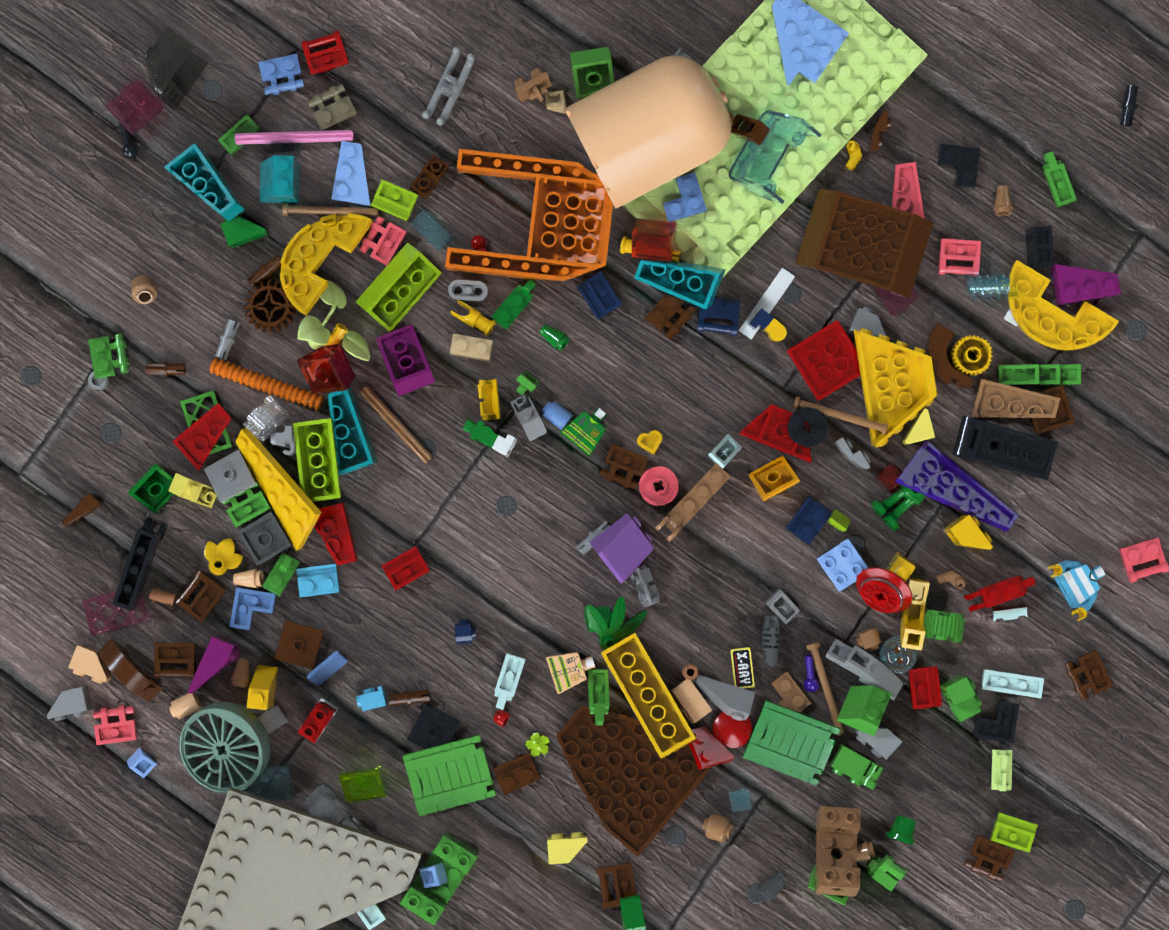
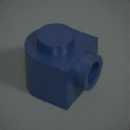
(464, 632)

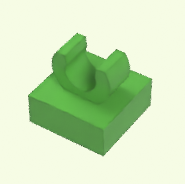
(527, 382)

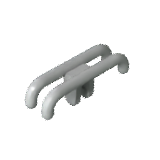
(449, 86)

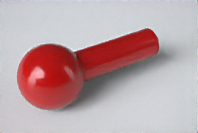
(479, 243)

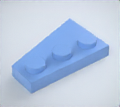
(350, 176)

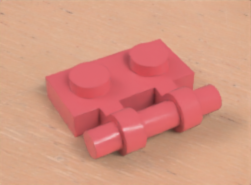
(387, 244)
(116, 731)

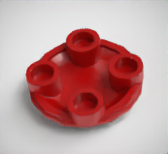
(730, 731)

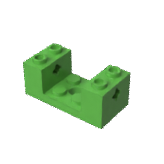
(457, 861)

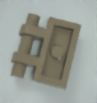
(334, 113)

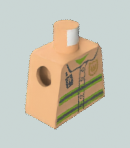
(568, 669)

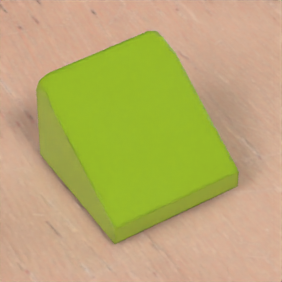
(839, 520)

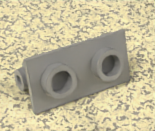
(647, 594)

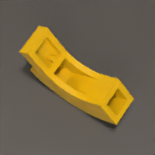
(912, 619)

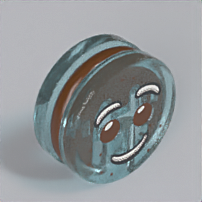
(895, 656)

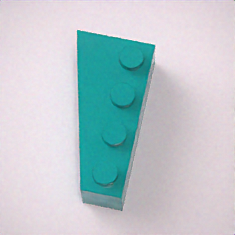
(350, 435)

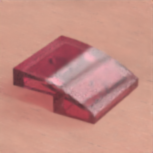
(134, 107)

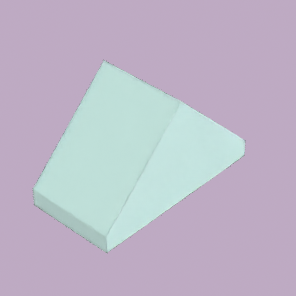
(724, 451)

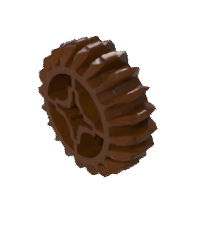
(269, 314)

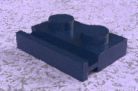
(599, 295)
(808, 520)

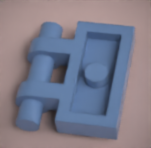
(278, 69)

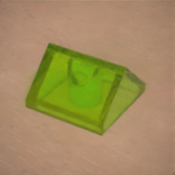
(362, 784)

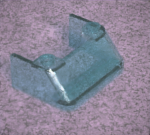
(758, 162)

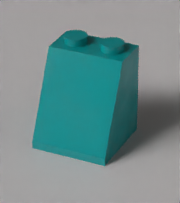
(280, 180)

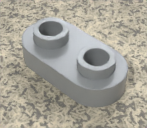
(468, 290)

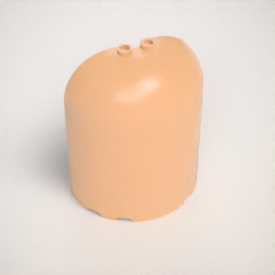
(652, 126)

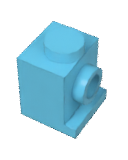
(372, 699)

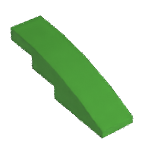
(1040, 374)

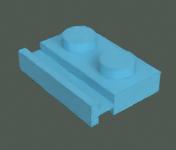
(318, 580)

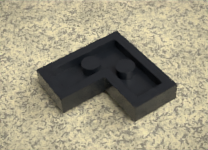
(965, 160)
(1002, 727)

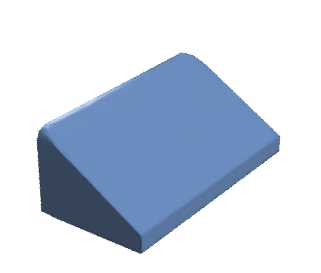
(327, 668)

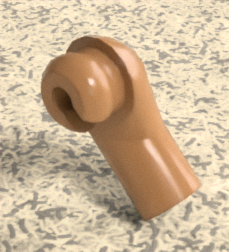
(953, 578)

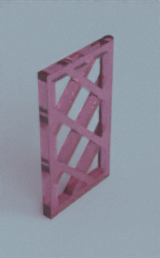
(110, 626)

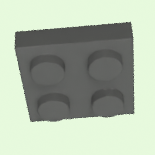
(264, 538)

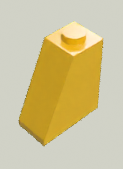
(262, 688)

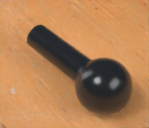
(129, 150)

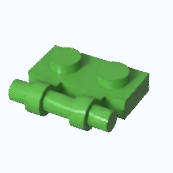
(102, 357)
(248, 508)

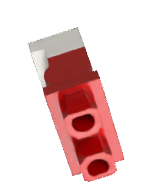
(318, 720)

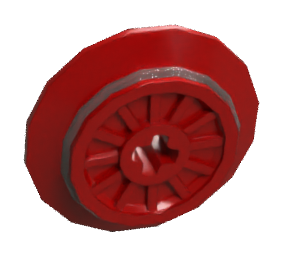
(883, 590)

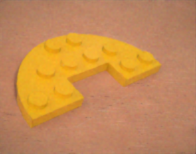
(309, 250)
(1048, 323)

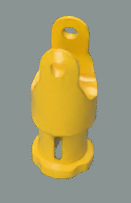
(475, 319)

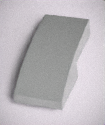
(857, 458)

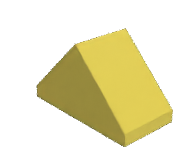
(921, 429)

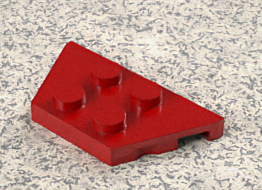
(771, 430)

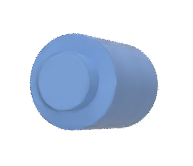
(557, 414)

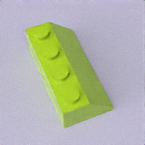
(398, 287)
(317, 459)

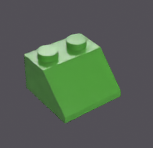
(591, 70)
(864, 708)

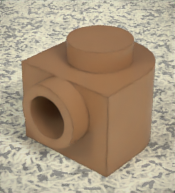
(868, 639)

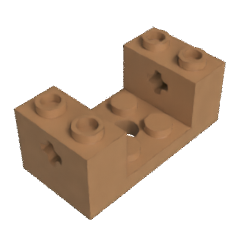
(837, 830)

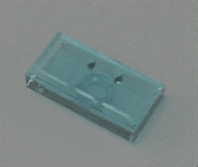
(431, 230)

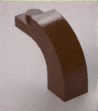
(936, 348)
(127, 672)

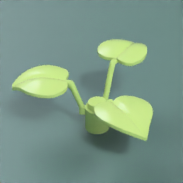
(317, 335)

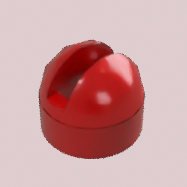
(501, 717)

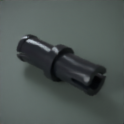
(1129, 105)

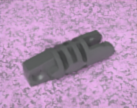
(770, 640)

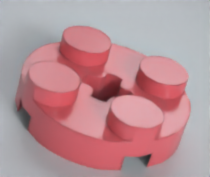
(647, 488)

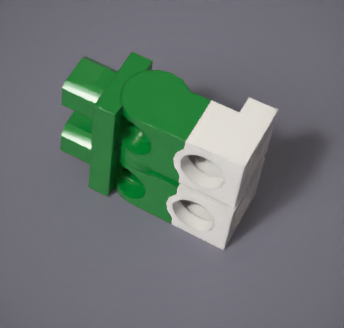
(488, 437)

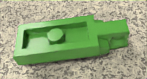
(1058, 180)
(598, 694)

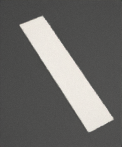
(768, 300)

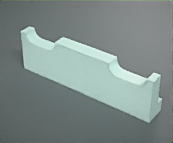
(1010, 614)

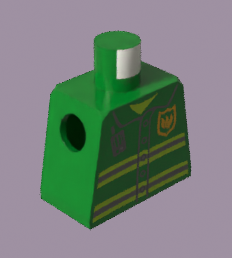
(586, 431)

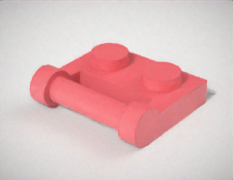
(959, 250)
(1142, 553)

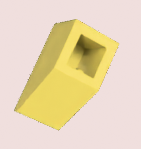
(193, 490)
(564, 848)

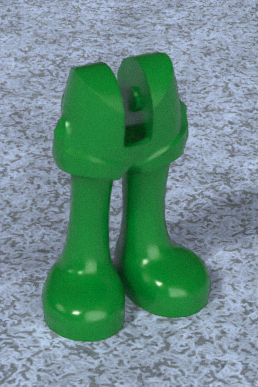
(891, 519)

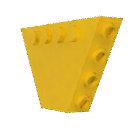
(894, 382)

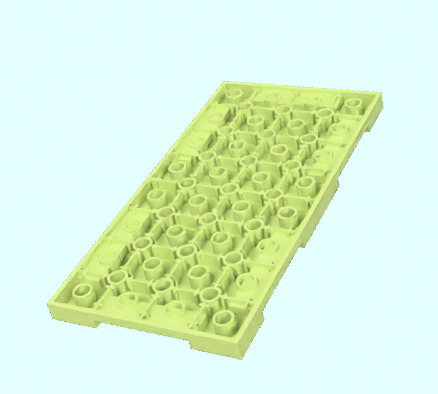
(751, 75)

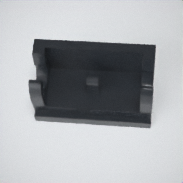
(1039, 247)

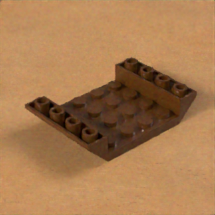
(865, 242)

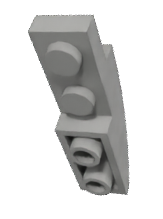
(865, 666)

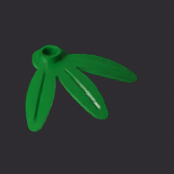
(609, 635)

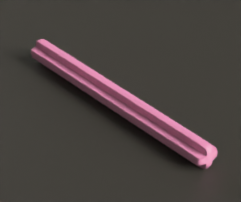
(294, 137)

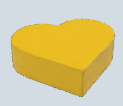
(650, 442)

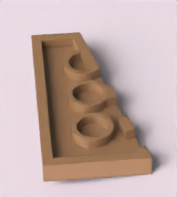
(1006, 401)

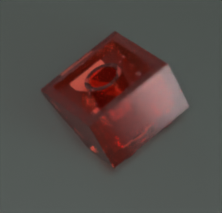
(327, 369)

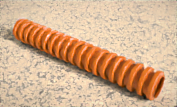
(266, 384)

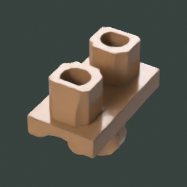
(534, 87)

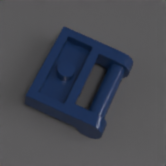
(720, 309)

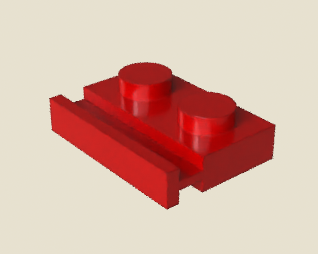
(405, 568)
(924, 687)

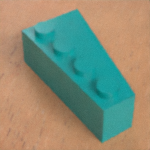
(202, 177)
(684, 280)

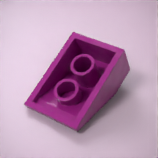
(405, 360)
(217, 657)

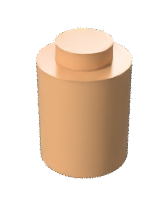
(185, 705)

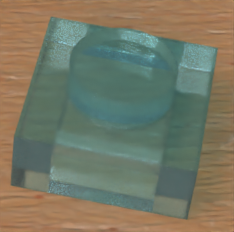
(739, 800)

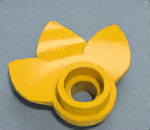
(222, 553)

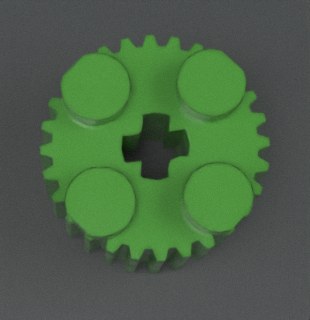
(944, 625)

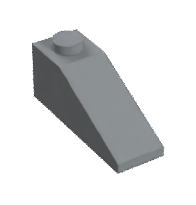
(729, 698)

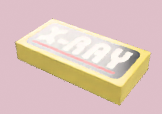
(742, 667)

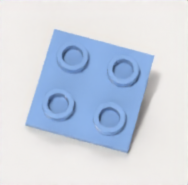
(842, 564)

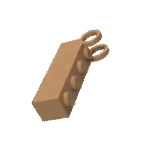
(694, 500)

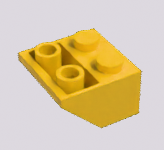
(966, 533)

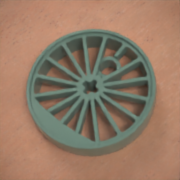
(224, 747)

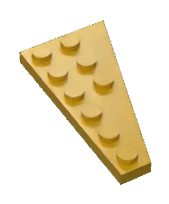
(286, 498)

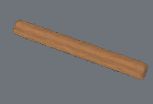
(396, 424)

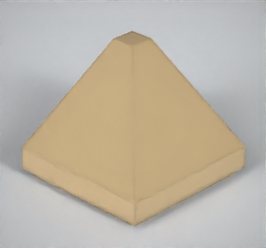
(555, 101)

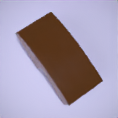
(880, 128)
(429, 177)

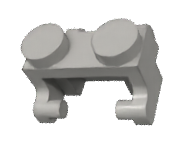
(285, 439)

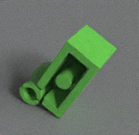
(855, 766)
(885, 871)

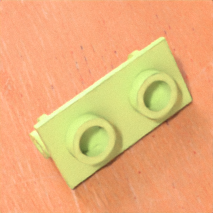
(1001, 770)

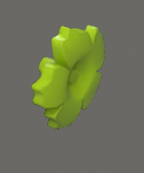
(537, 744)

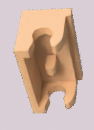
(690, 701)

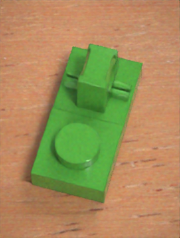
(281, 574)

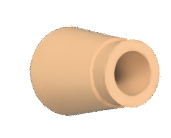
(251, 578)

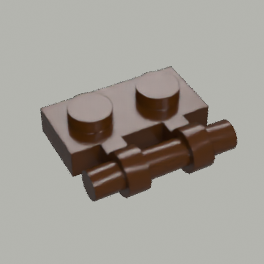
(664, 311)
(624, 460)
(1094, 672)
(992, 852)

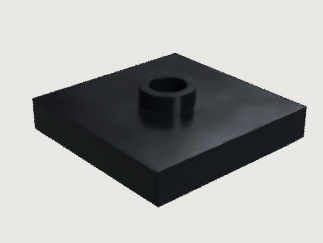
(433, 728)

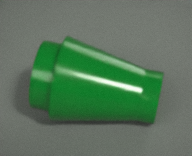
(555, 337)

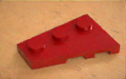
(202, 435)
(336, 533)

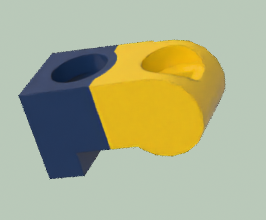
(774, 329)

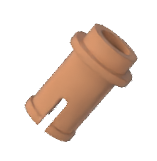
(162, 596)
(693, 675)

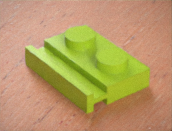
(394, 200)
(1013, 832)

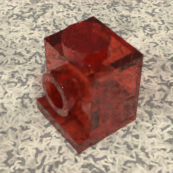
(888, 477)

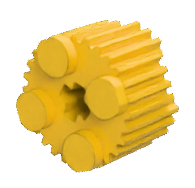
(970, 344)

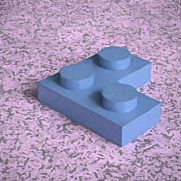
(691, 199)
(248, 601)

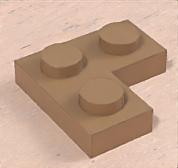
(790, 693)

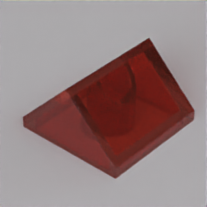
(653, 240)

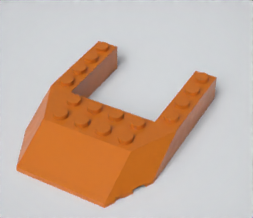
(566, 224)

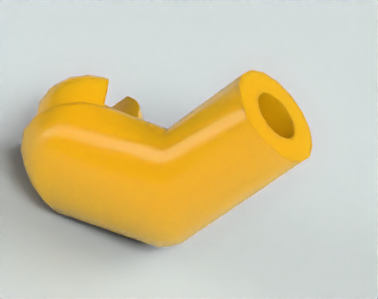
(854, 153)

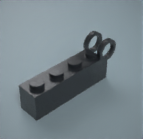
(138, 565)

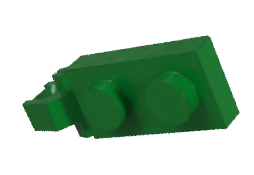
(514, 304)

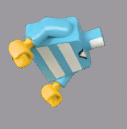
(1078, 584)

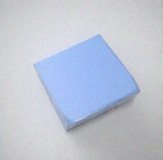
(141, 762)
(433, 875)

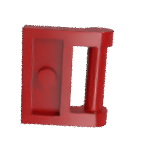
(328, 58)

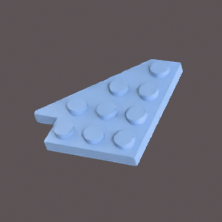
(805, 39)

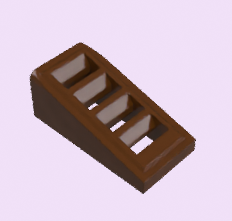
(750, 129)
(83, 508)

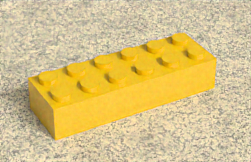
(648, 696)

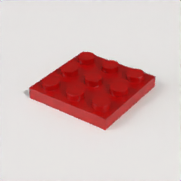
(826, 360)

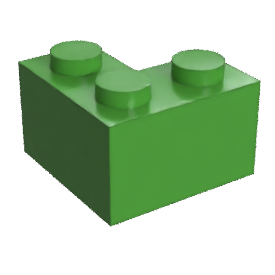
(961, 697)

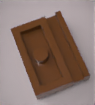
(516, 773)

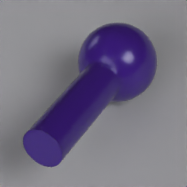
(811, 682)

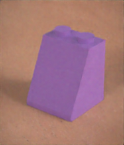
(623, 546)

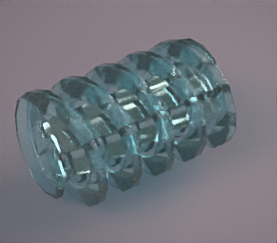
(988, 286)

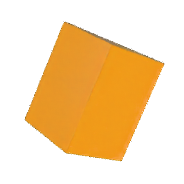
(773, 478)

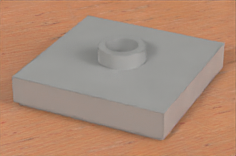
(230, 476)

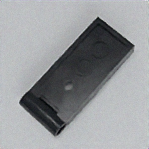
(1013, 451)

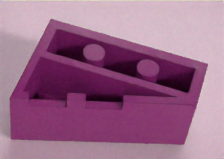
(1081, 284)

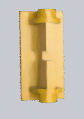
(489, 392)

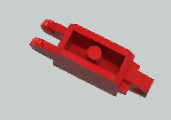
(1000, 592)

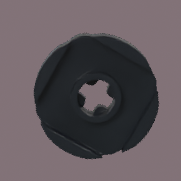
(813, 417)

